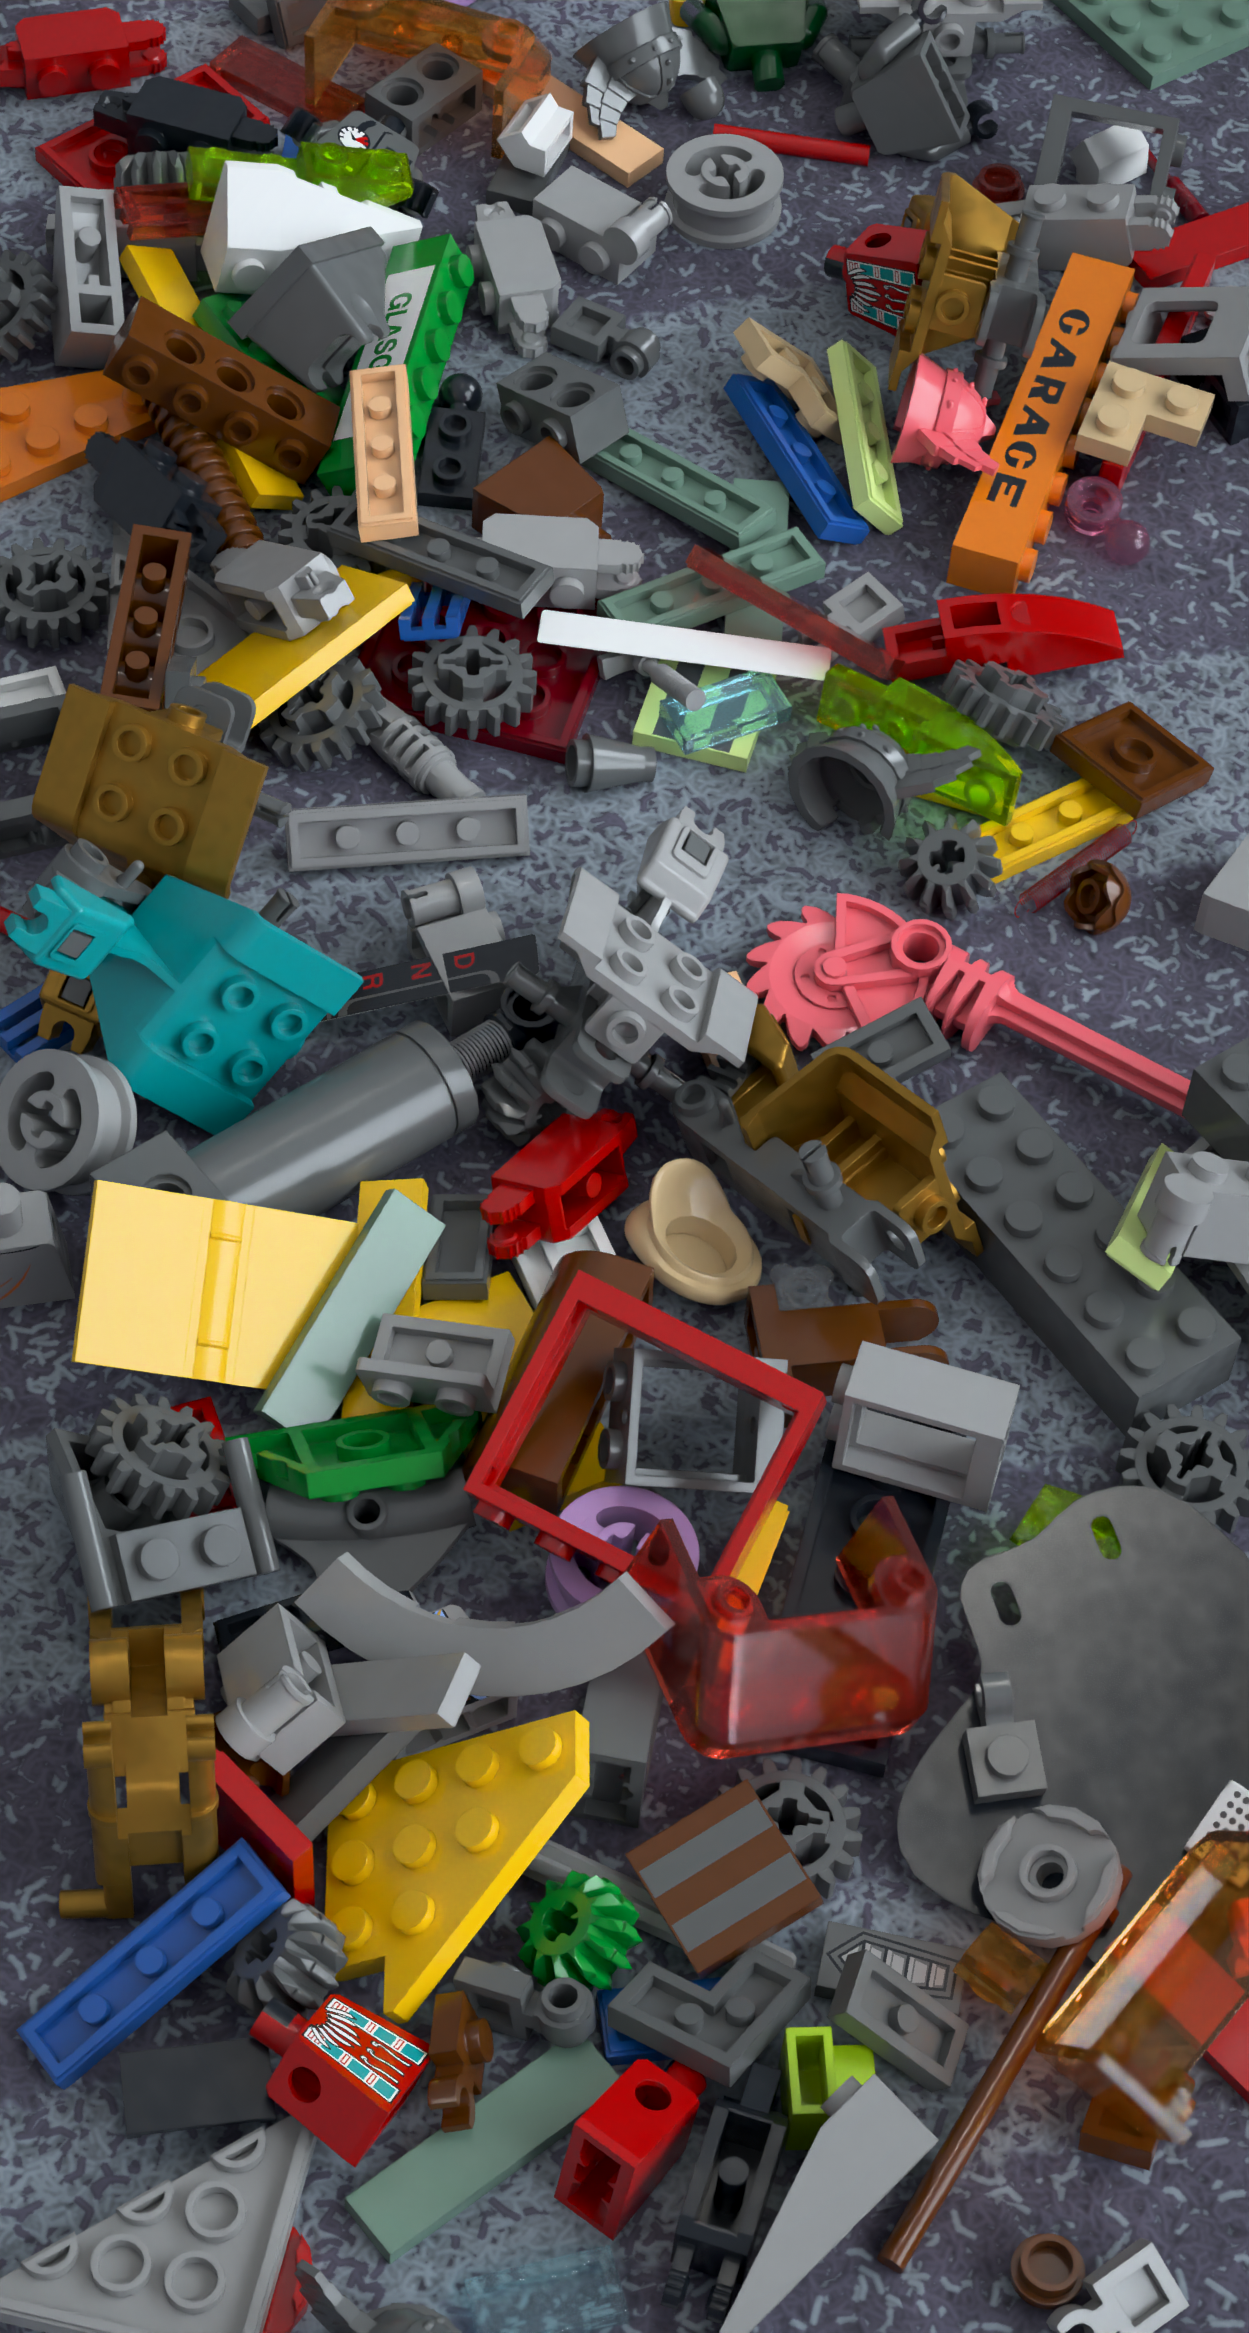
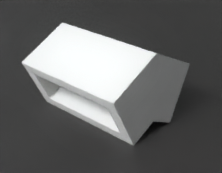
(537, 134)
(1111, 156)

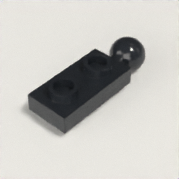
(453, 445)

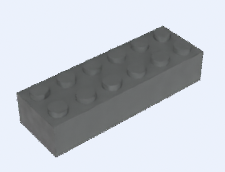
(1045, 1253)

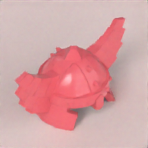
(943, 420)

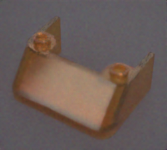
(497, 45)
(1161, 1992)

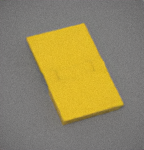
(200, 1283)

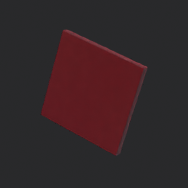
(563, 686)

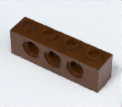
(222, 390)
(147, 616)

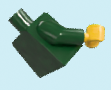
(754, 33)

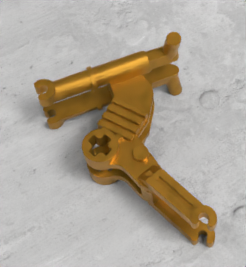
(150, 1736)

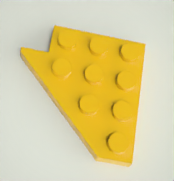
(440, 1847)

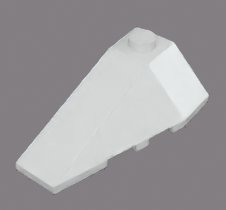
(268, 212)

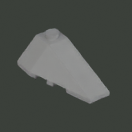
(847, 2172)

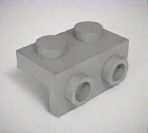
(437, 1364)

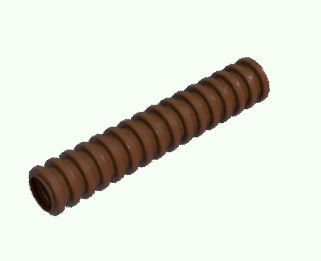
(203, 456)

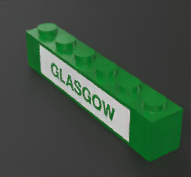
(423, 307)

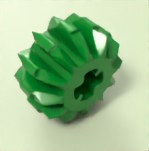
(579, 1932)

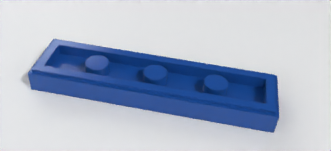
(796, 459)
(153, 1964)

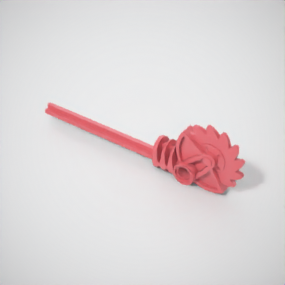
(862, 965)

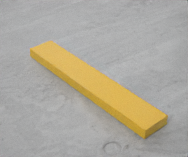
(160, 278)

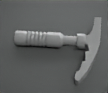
(661, 675)

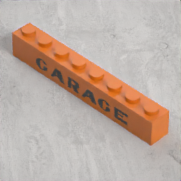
(1042, 429)

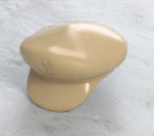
(693, 1236)

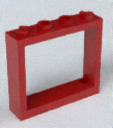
(592, 1296)

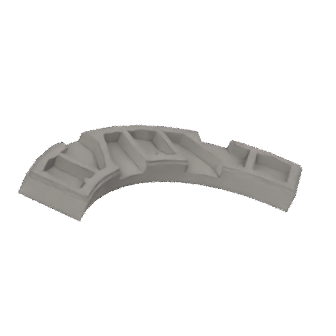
(512, 1656)

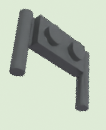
(177, 1553)

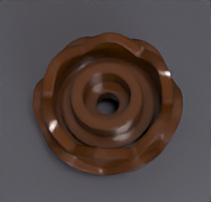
(1098, 897)

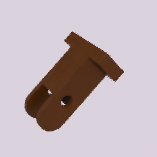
(825, 1337)

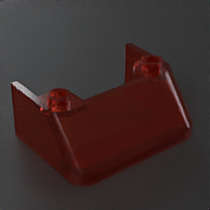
(798, 1680)

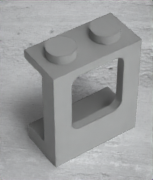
(1221, 351)

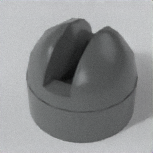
(704, 99)

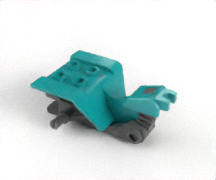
(185, 984)

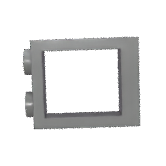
(913, 1453)

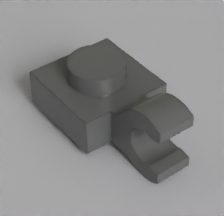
(1002, 1753)

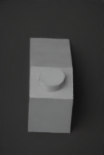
(86, 278)

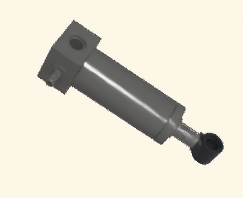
(343, 1124)

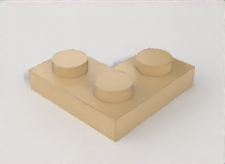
(795, 376)
(1135, 402)

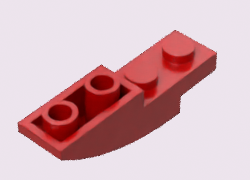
(1020, 629)

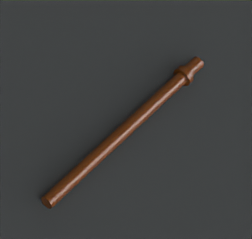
(987, 2097)

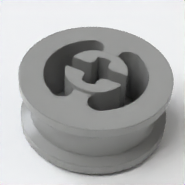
(724, 191)
(83, 1095)

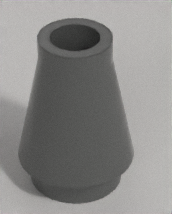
(607, 763)

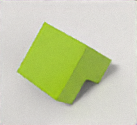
(811, 2074)

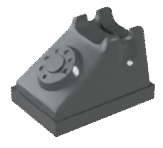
(320, 307)

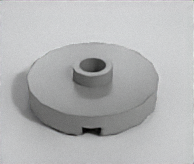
(1031, 1849)

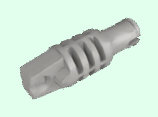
(419, 756)

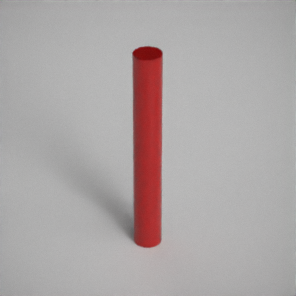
(803, 145)

